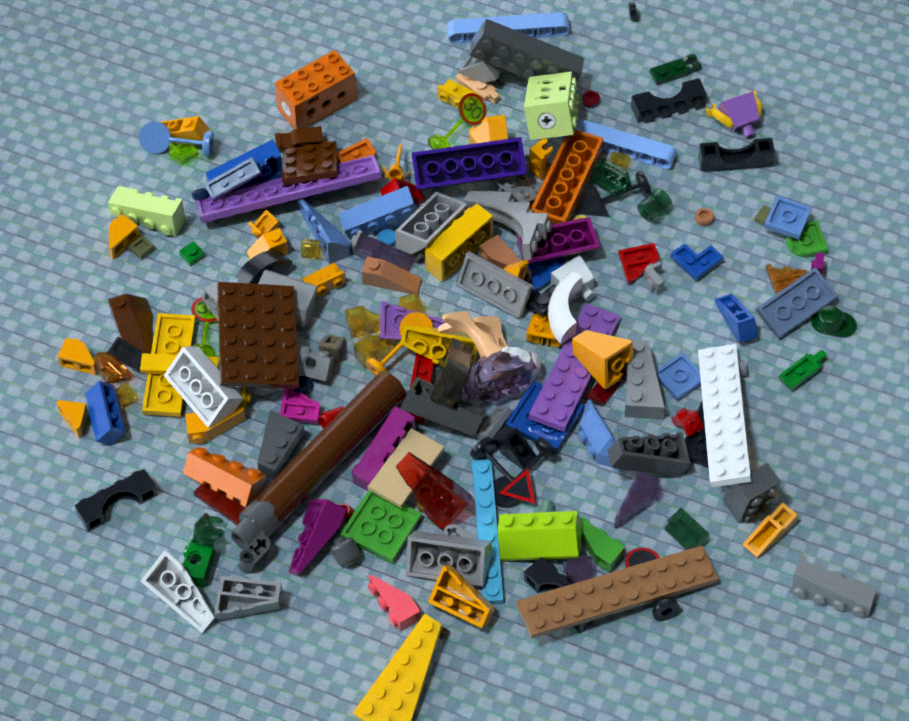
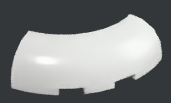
(560, 317)

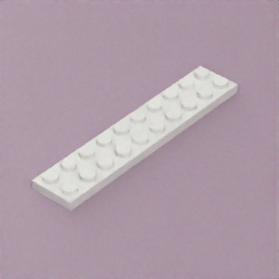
(724, 416)

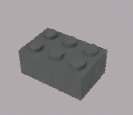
(753, 496)

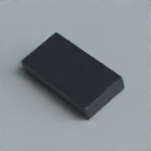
(126, 353)

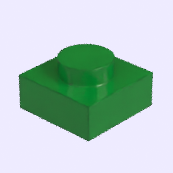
(192, 253)

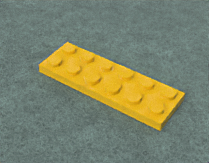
(170, 336)

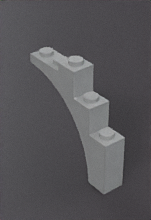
(516, 215)

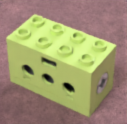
(550, 107)

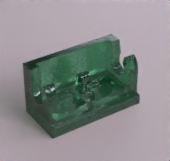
(611, 177)
(686, 530)
(205, 532)

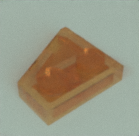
(783, 277)
(111, 369)

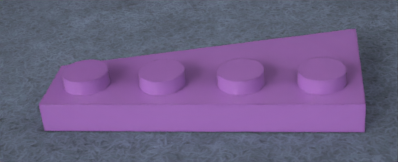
(392, 316)

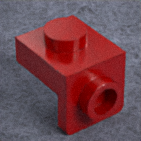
(688, 420)

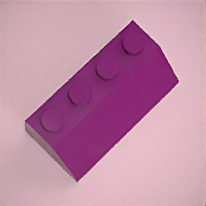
(564, 240)

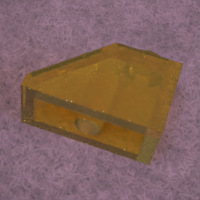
(372, 348)

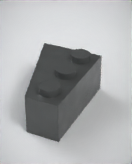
(279, 444)

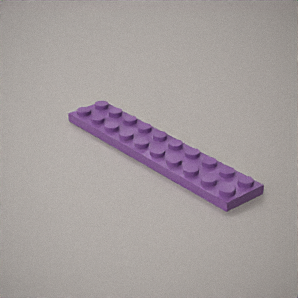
(273, 192)

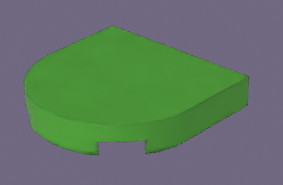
(810, 242)

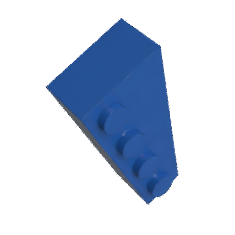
(266, 157)

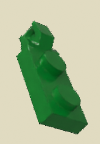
(802, 369)

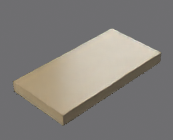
(389, 482)

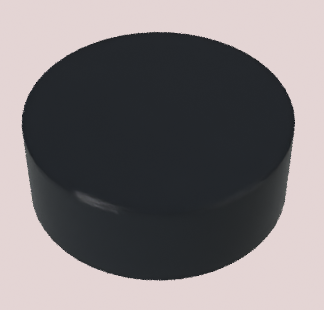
(633, 11)

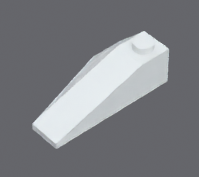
(175, 587)

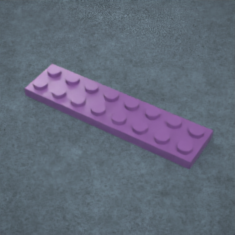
(568, 376)

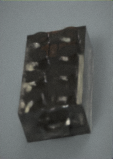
(453, 373)

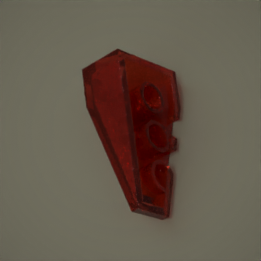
(436, 492)

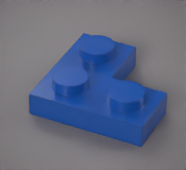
(696, 264)

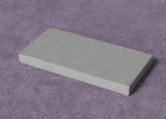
(494, 285)

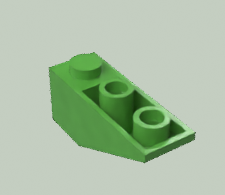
(604, 549)

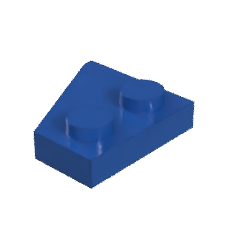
(542, 271)

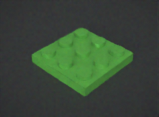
(381, 526)

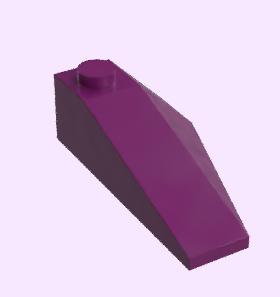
(320, 523)

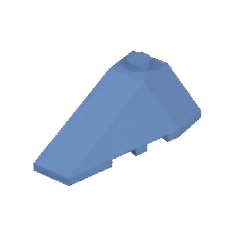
(333, 243)

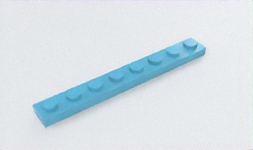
(487, 527)

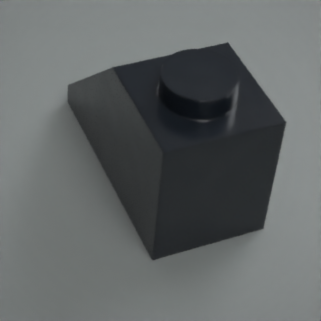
(514, 446)

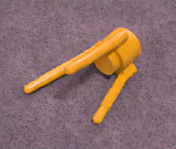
(396, 170)

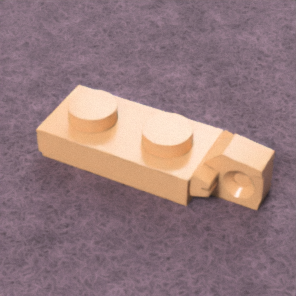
(485, 90)

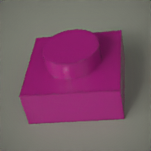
(818, 262)

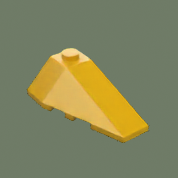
(431, 343)

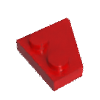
(636, 259)

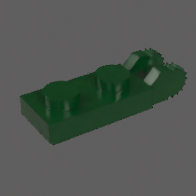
(675, 69)

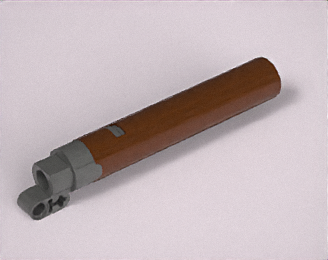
(313, 466)

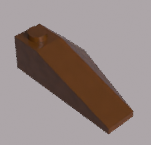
(132, 320)

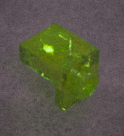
(182, 152)

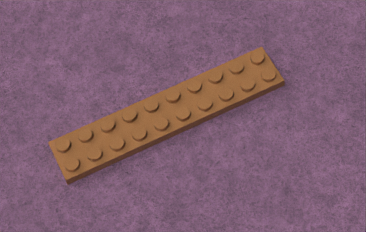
(616, 591)

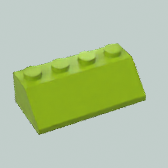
(539, 535)

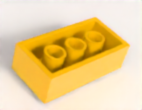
(451, 245)

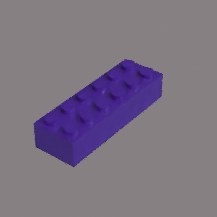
(469, 163)

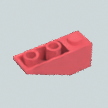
(399, 605)

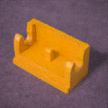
(538, 159)

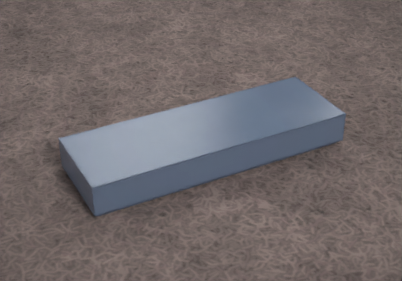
(232, 178)

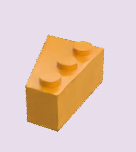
(460, 598)

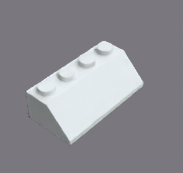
(200, 386)

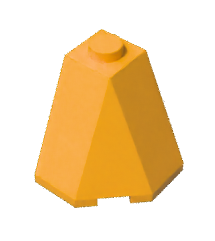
(491, 129)
(602, 355)

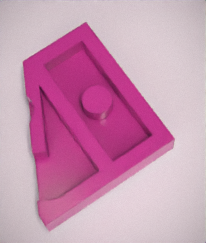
(299, 407)

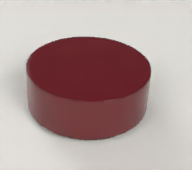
(590, 99)

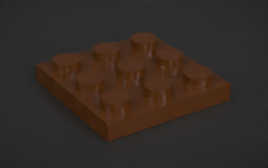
(310, 163)

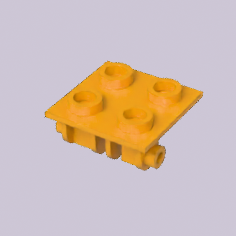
(540, 327)

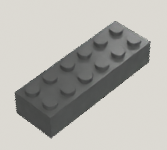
(521, 52)

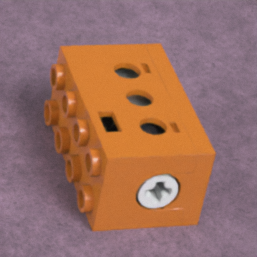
(316, 90)

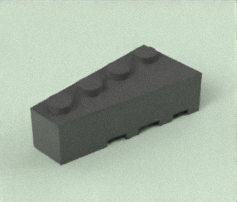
(462, 416)
(651, 454)

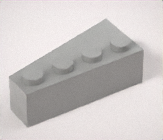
(642, 386)

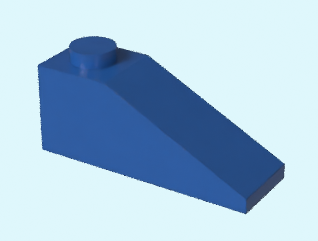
(737, 317)

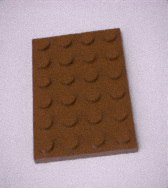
(257, 335)

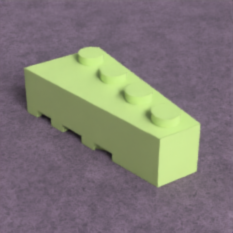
(148, 210)

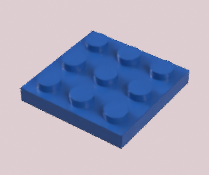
(532, 429)

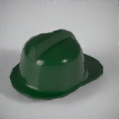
(834, 322)

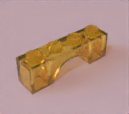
(363, 322)

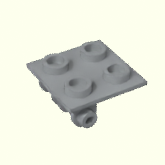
(521, 188)

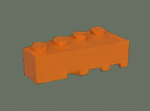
(224, 475)

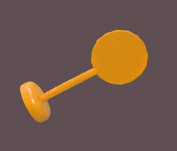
(414, 319)

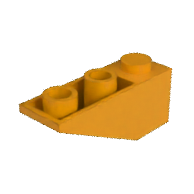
(187, 128)

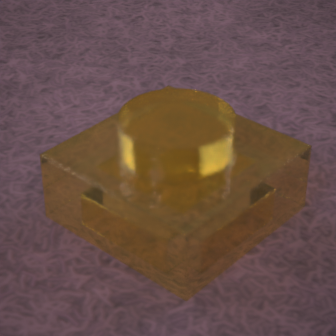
(620, 159)
(310, 248)
(125, 395)

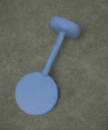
(156, 136)

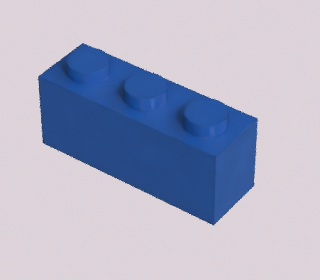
(105, 413)

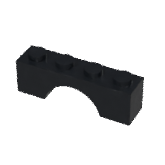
(648, 107)
(757, 153)
(136, 487)
(543, 577)

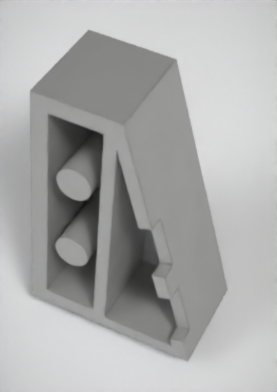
(246, 597)

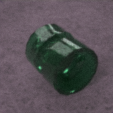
(656, 204)

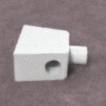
(576, 265)

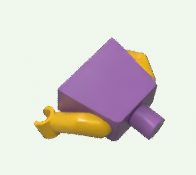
(738, 112)

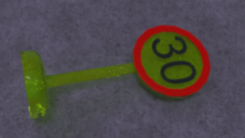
(472, 112)
(204, 315)

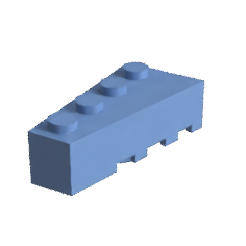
(379, 214)

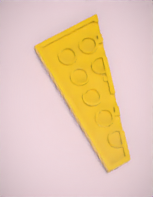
(401, 683)

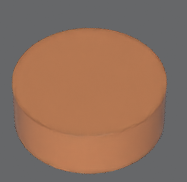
(704, 217)

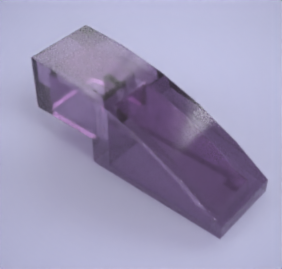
(377, 249)

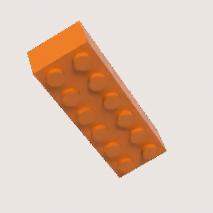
(568, 176)

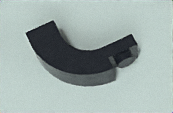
(269, 260)

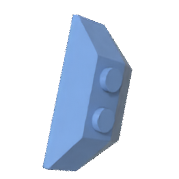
(596, 435)

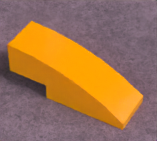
(771, 530)

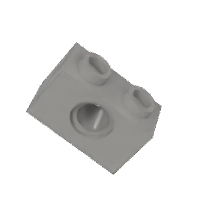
(323, 367)

